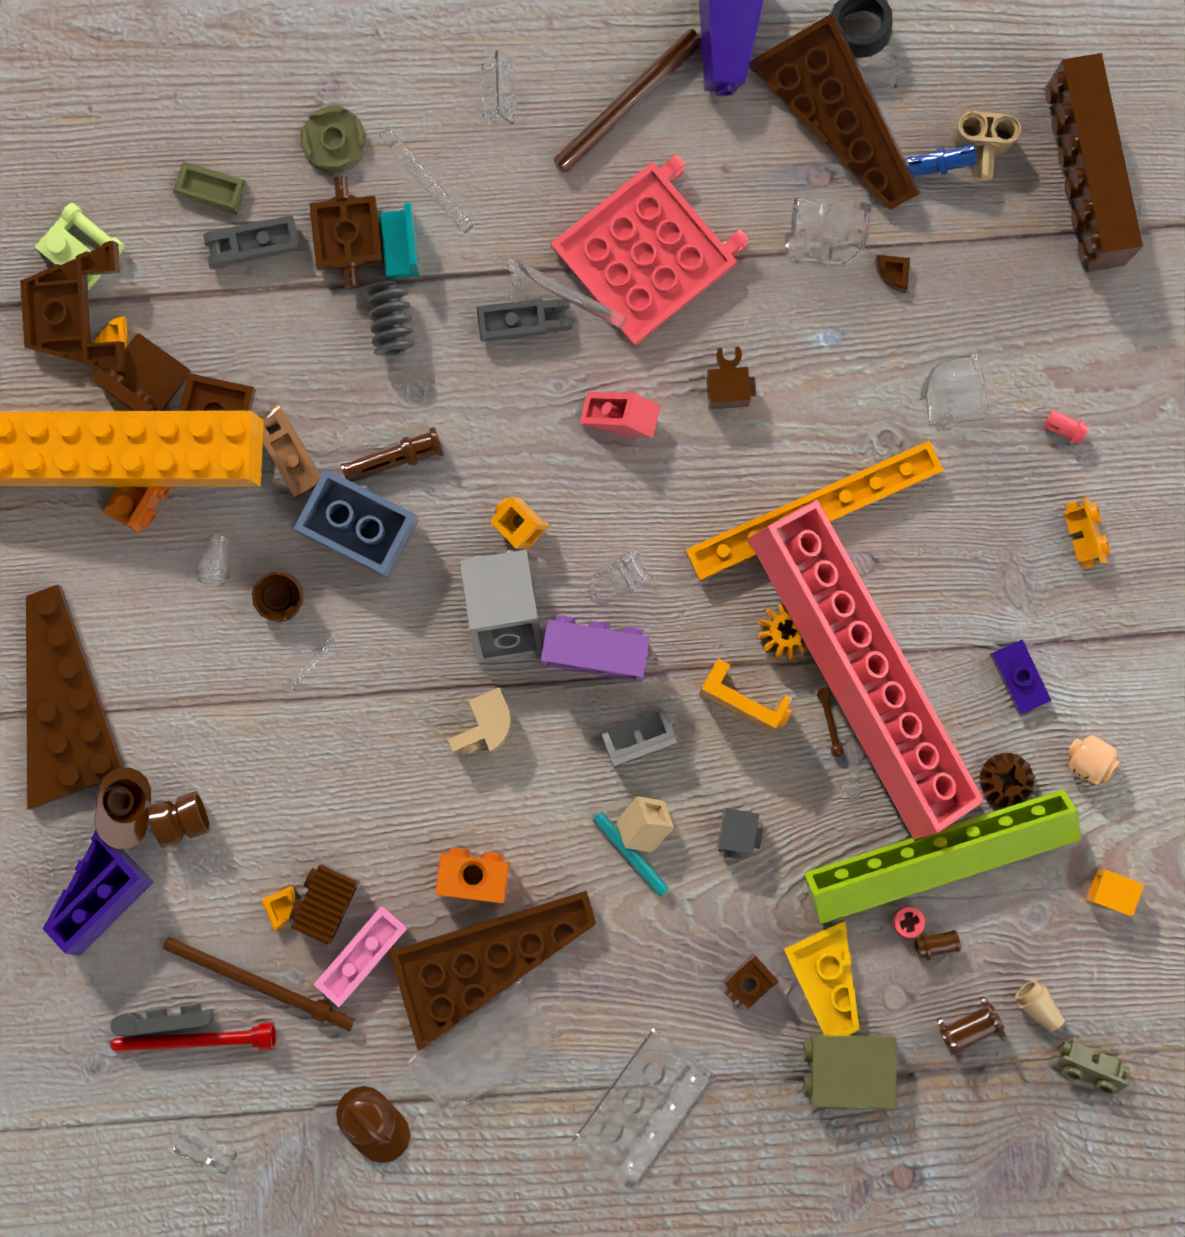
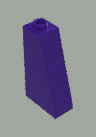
(727, 42)

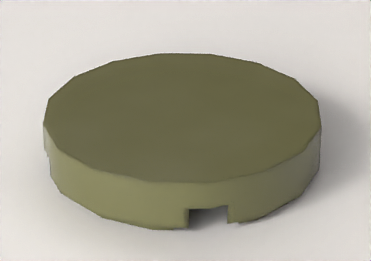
(333, 139)

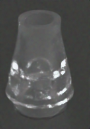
(215, 561)

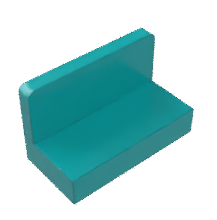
(400, 243)

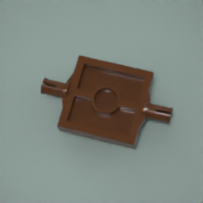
(346, 232)

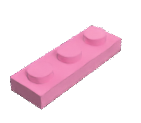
(360, 956)

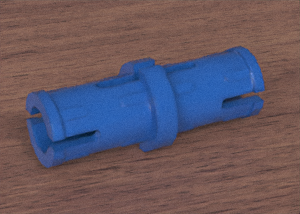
(942, 160)

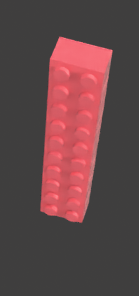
(866, 670)

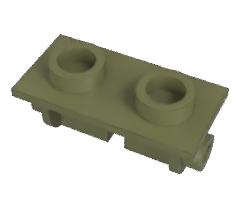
(1106, 1074)

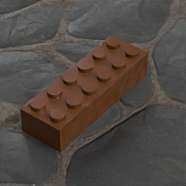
(1093, 163)

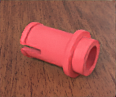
(1066, 427)

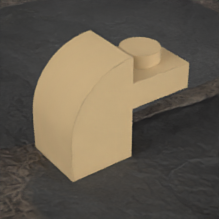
(493, 721)

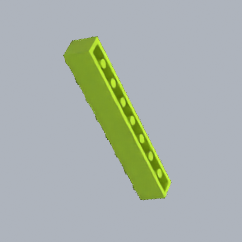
(943, 856)

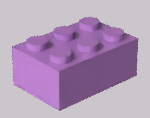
(595, 649)

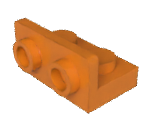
(135, 505)

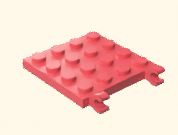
(646, 251)

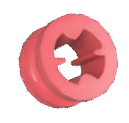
(917, 927)

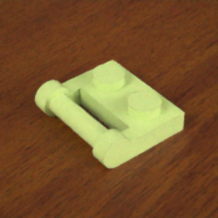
(62, 247)

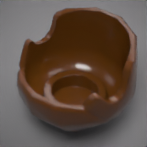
(277, 596)

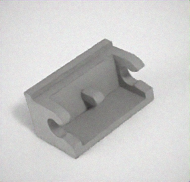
(639, 738)

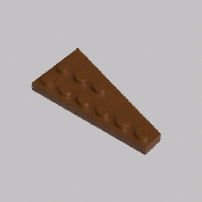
(831, 96)
(66, 722)
(466, 968)

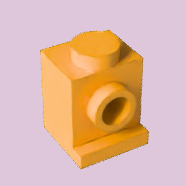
(506, 518)

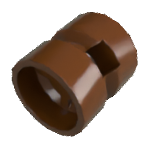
(179, 819)

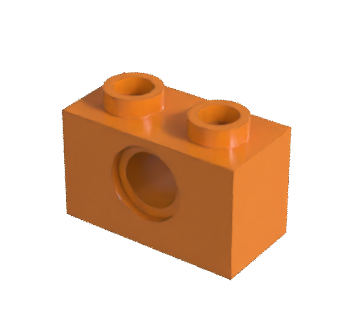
(452, 881)

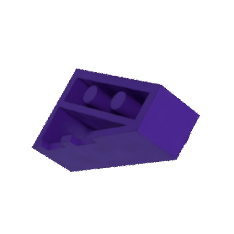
(96, 897)

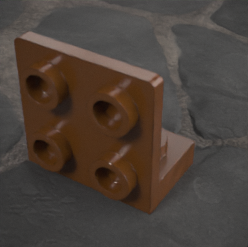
(149, 379)

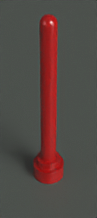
(261, 1036)

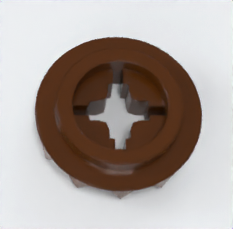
(992, 785)

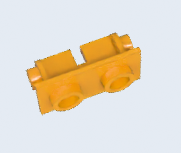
(1085, 520)

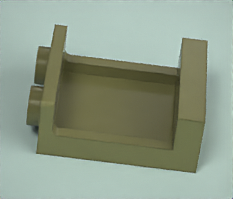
(851, 1071)

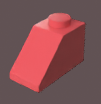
(620, 413)

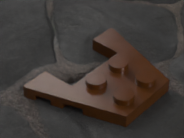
(58, 310)

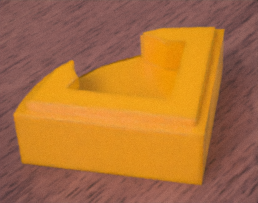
(114, 331)
(279, 906)

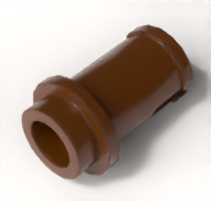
(937, 944)

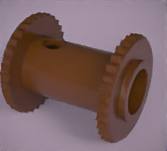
(971, 1029)

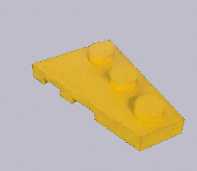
(825, 977)

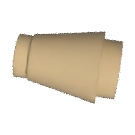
(1038, 1004)

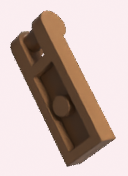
(289, 453)

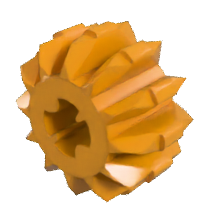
(775, 635)

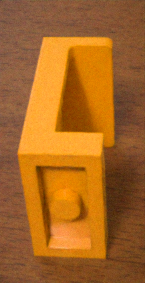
(742, 705)

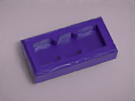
(1020, 677)

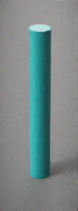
(631, 855)

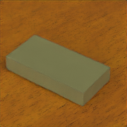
(209, 187)

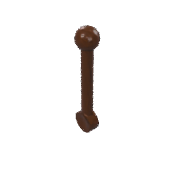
(823, 695)

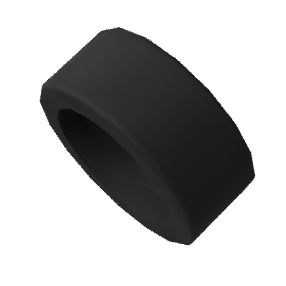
(873, 44)

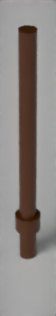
(320, 1011)

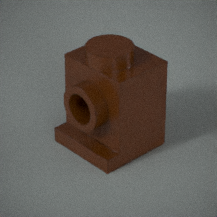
(753, 969)

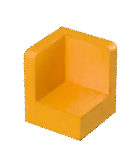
(1114, 892)

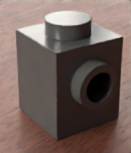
(739, 833)

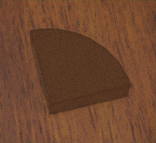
(893, 271)

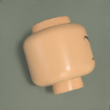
(1093, 760)

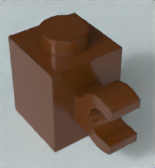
(729, 385)

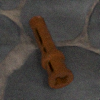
(409, 452)

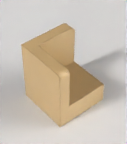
(644, 824)

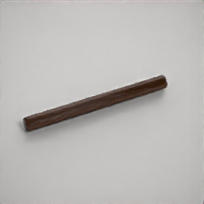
(627, 100)

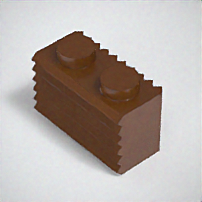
(324, 903)

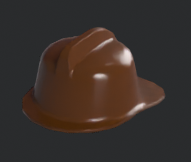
(122, 808)
(373, 1124)

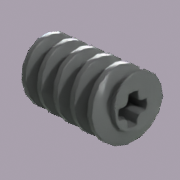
(388, 318)

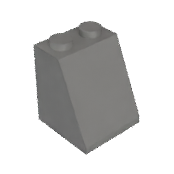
(501, 605)

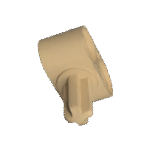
(986, 141)

